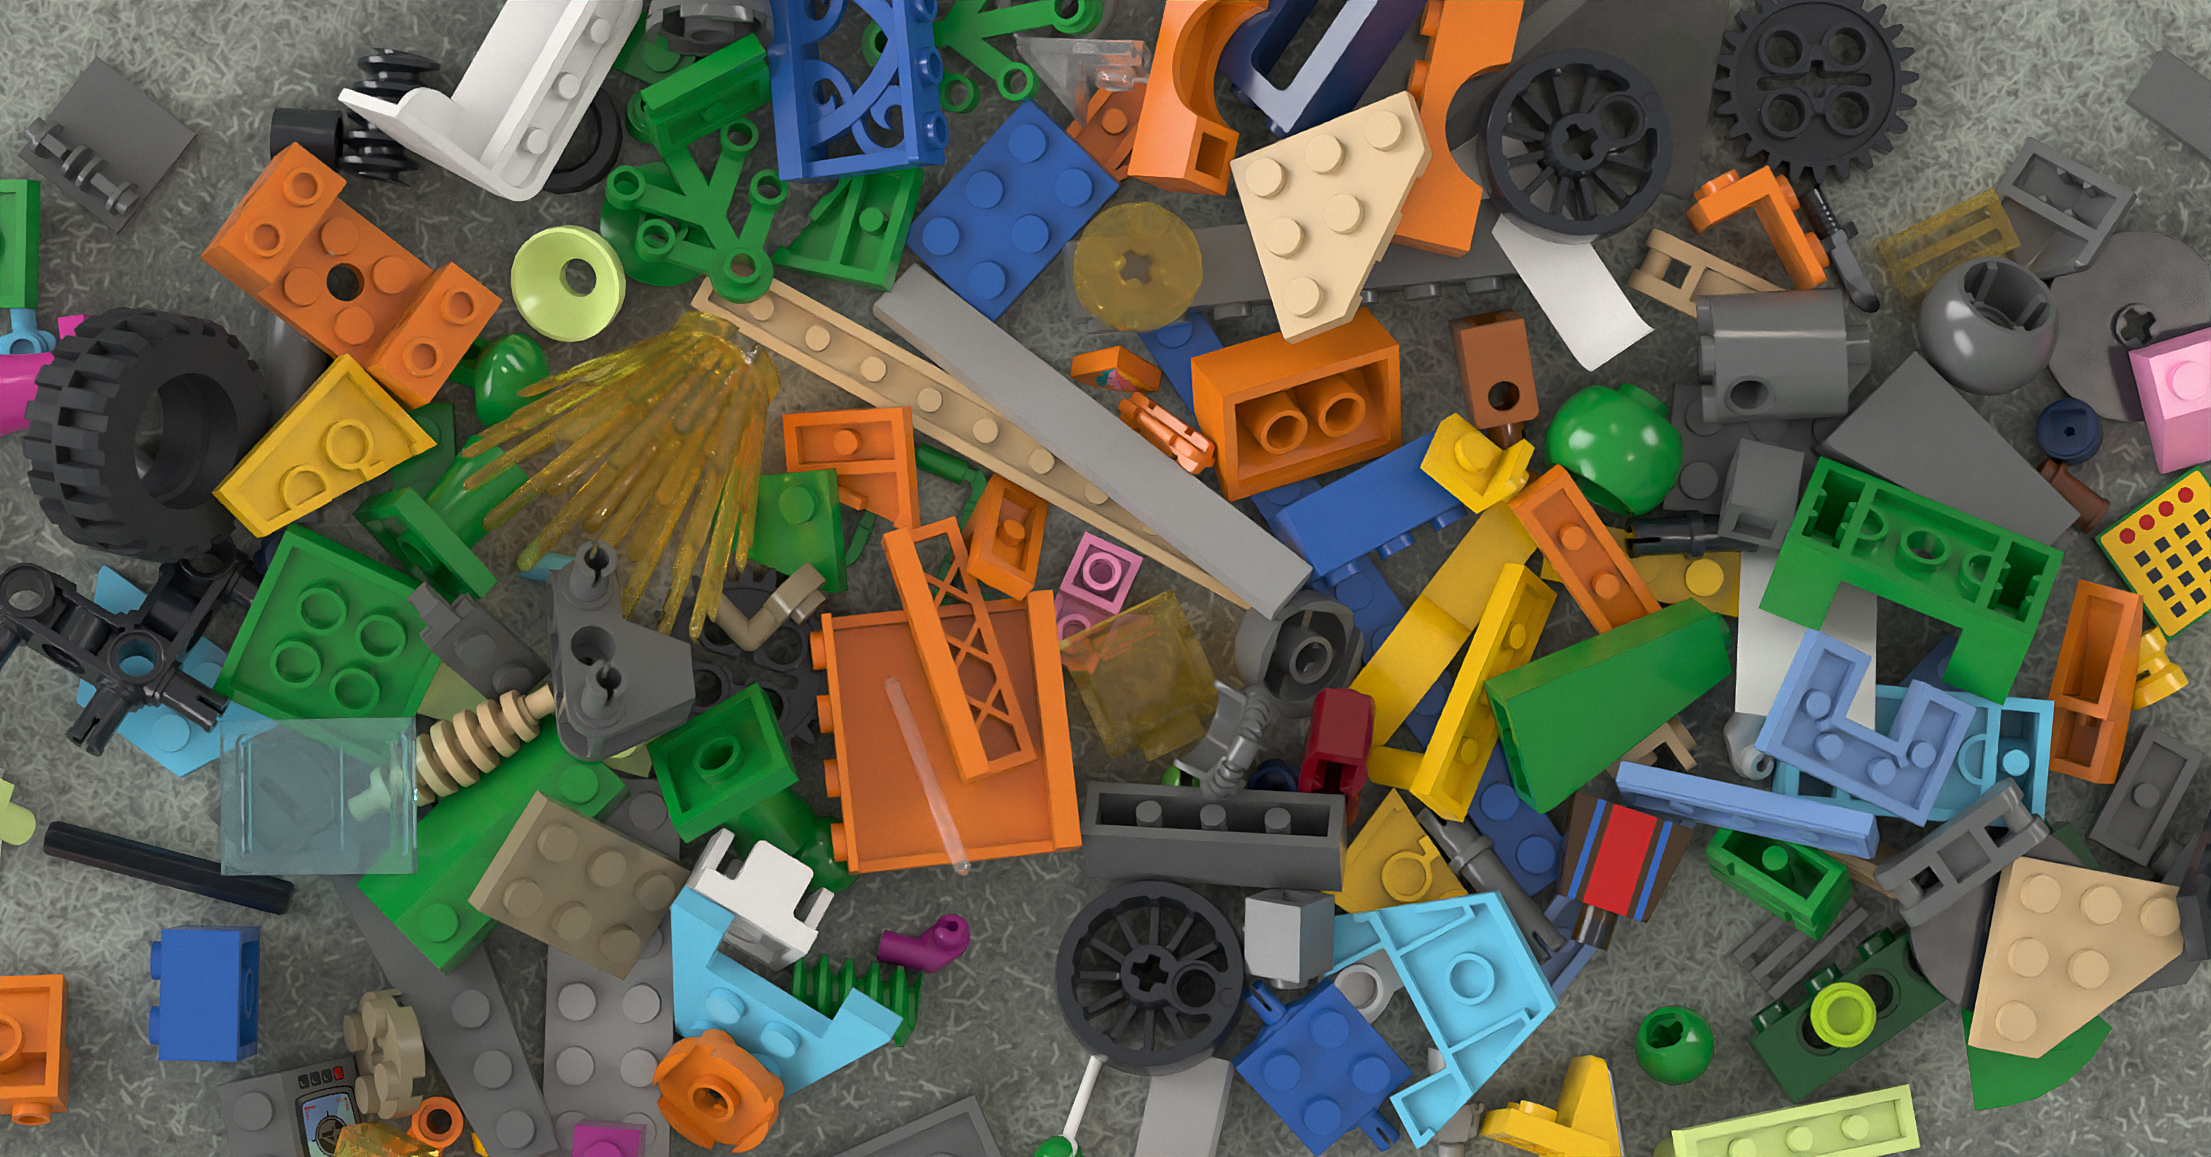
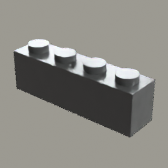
(1229, 841)

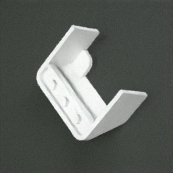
(516, 96)

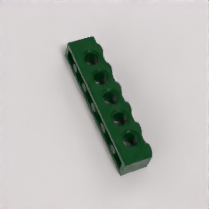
(1908, 996)

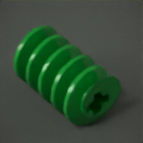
(828, 990)

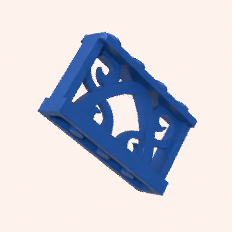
(807, 124)

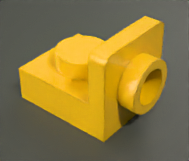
(1474, 466)

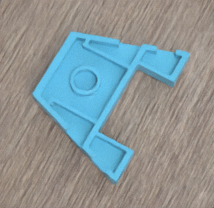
(1469, 983)
(759, 1016)

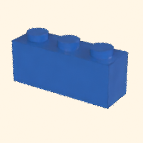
(1366, 513)

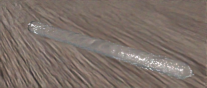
(927, 776)

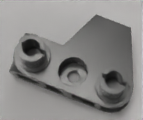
(609, 675)

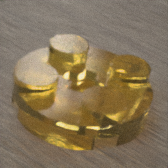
(1129, 304)

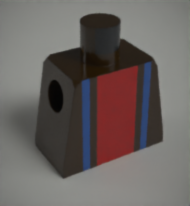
(1615, 864)

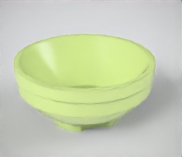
(544, 293)

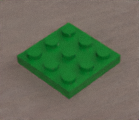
(329, 637)

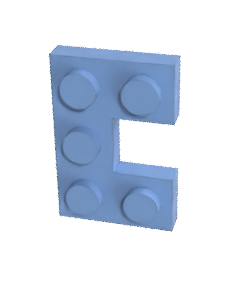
(1892, 772)

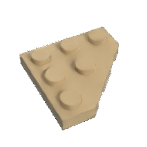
(1329, 208)
(2067, 950)

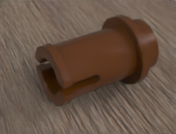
(2081, 497)

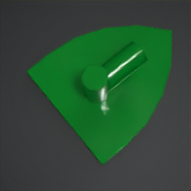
(2010, 1079)

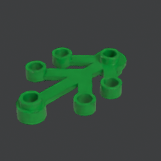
(965, 33)
(704, 209)

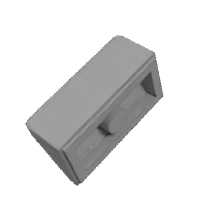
(1186, 1111)

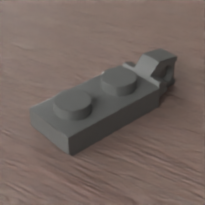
(477, 644)

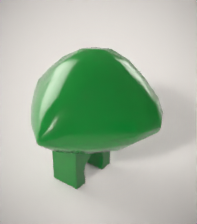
(499, 372)

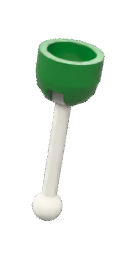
(1064, 1144)

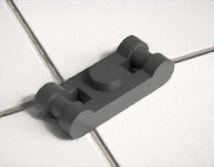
(1961, 853)

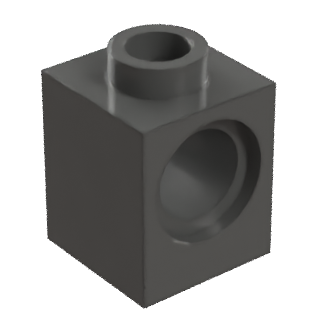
(1760, 493)

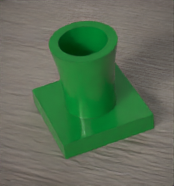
(437, 532)
(734, 773)

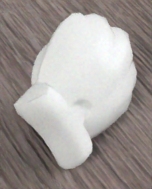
(1368, 983)

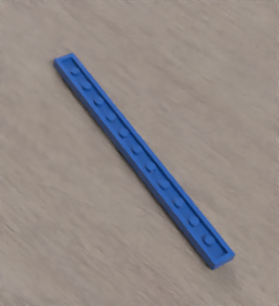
(1522, 837)

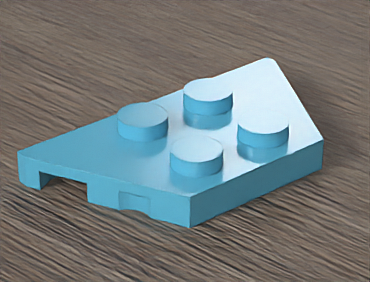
(160, 730)

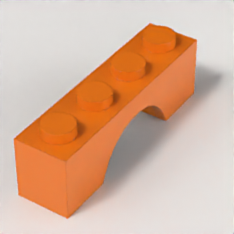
(1463, 43)
(1180, 133)

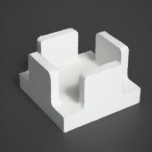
(762, 899)

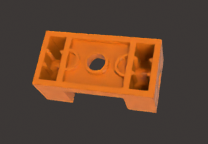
(405, 320)

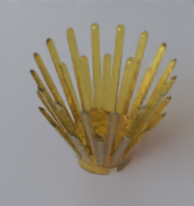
(677, 405)

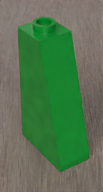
(1602, 697)

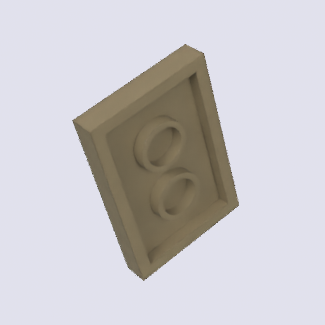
(579, 885)

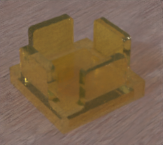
(1143, 678)

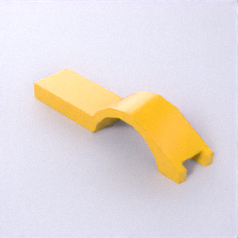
(1441, 618)

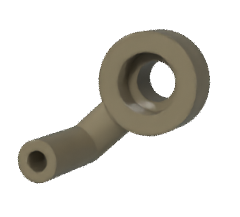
(795, 599)

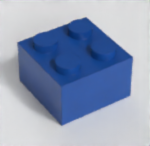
(206, 993)

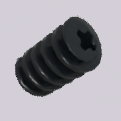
(378, 154)

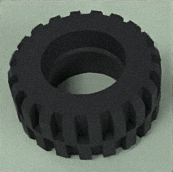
(89, 421)

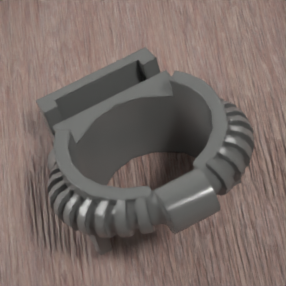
(1230, 740)

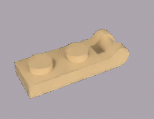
(1704, 277)

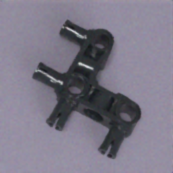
(96, 642)

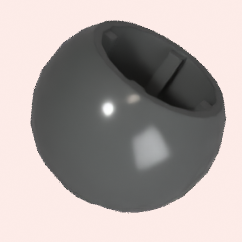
(1988, 326)

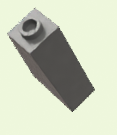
(1937, 445)

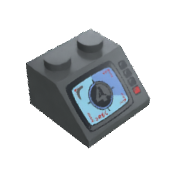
(291, 1110)

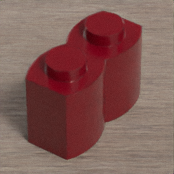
(1338, 746)

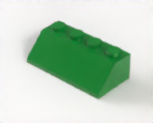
(466, 834)

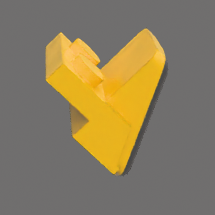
(1581, 1125)

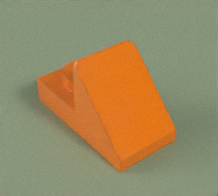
(1005, 537)

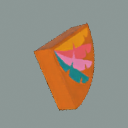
(1116, 370)

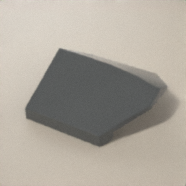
(2059, 211)

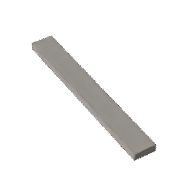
(1093, 441)

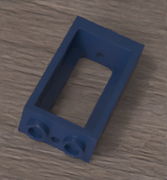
(1334, 72)

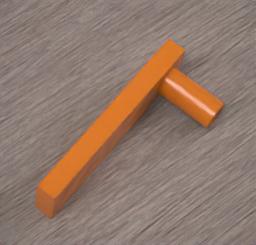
(1581, 550)

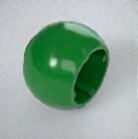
(1616, 447)

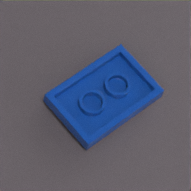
(1011, 210)

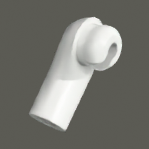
(1740, 737)

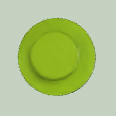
(1843, 1014)

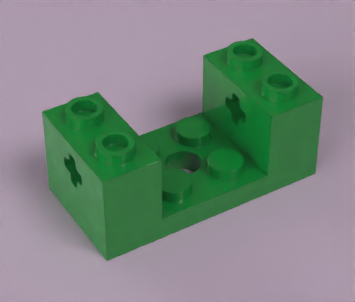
(1863, 535)

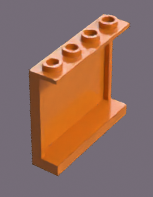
(880, 793)

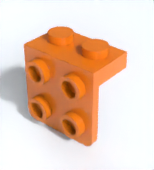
(1774, 204)

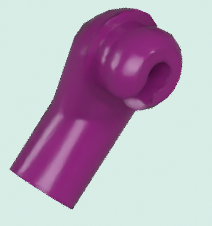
(931, 949)

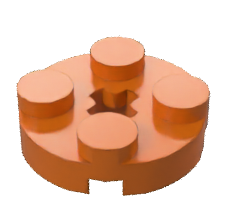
(747, 1090)

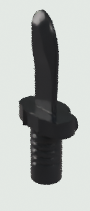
(1834, 241)

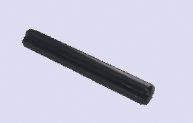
(166, 867)

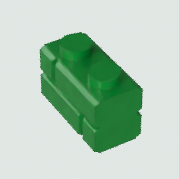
(1782, 878)

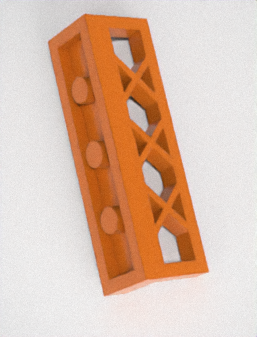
(936, 655)

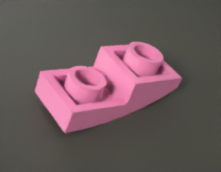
(1093, 586)

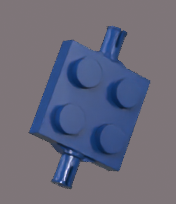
(1321, 1066)

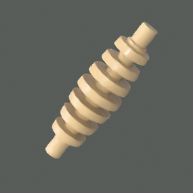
(474, 741)

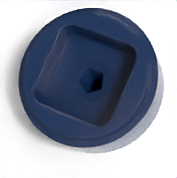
(2069, 431)

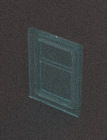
(318, 796)

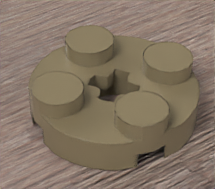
(393, 1043)

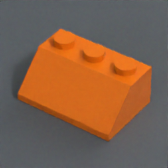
(1300, 406)

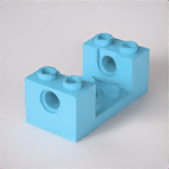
(1997, 745)

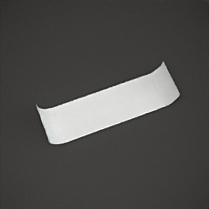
(1563, 278)

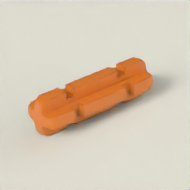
(1167, 433)

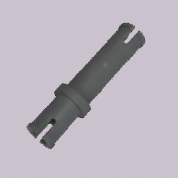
(1482, 868)

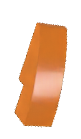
(2095, 682)

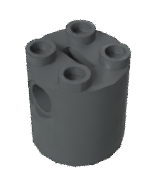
(1778, 355)

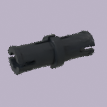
(1686, 535)

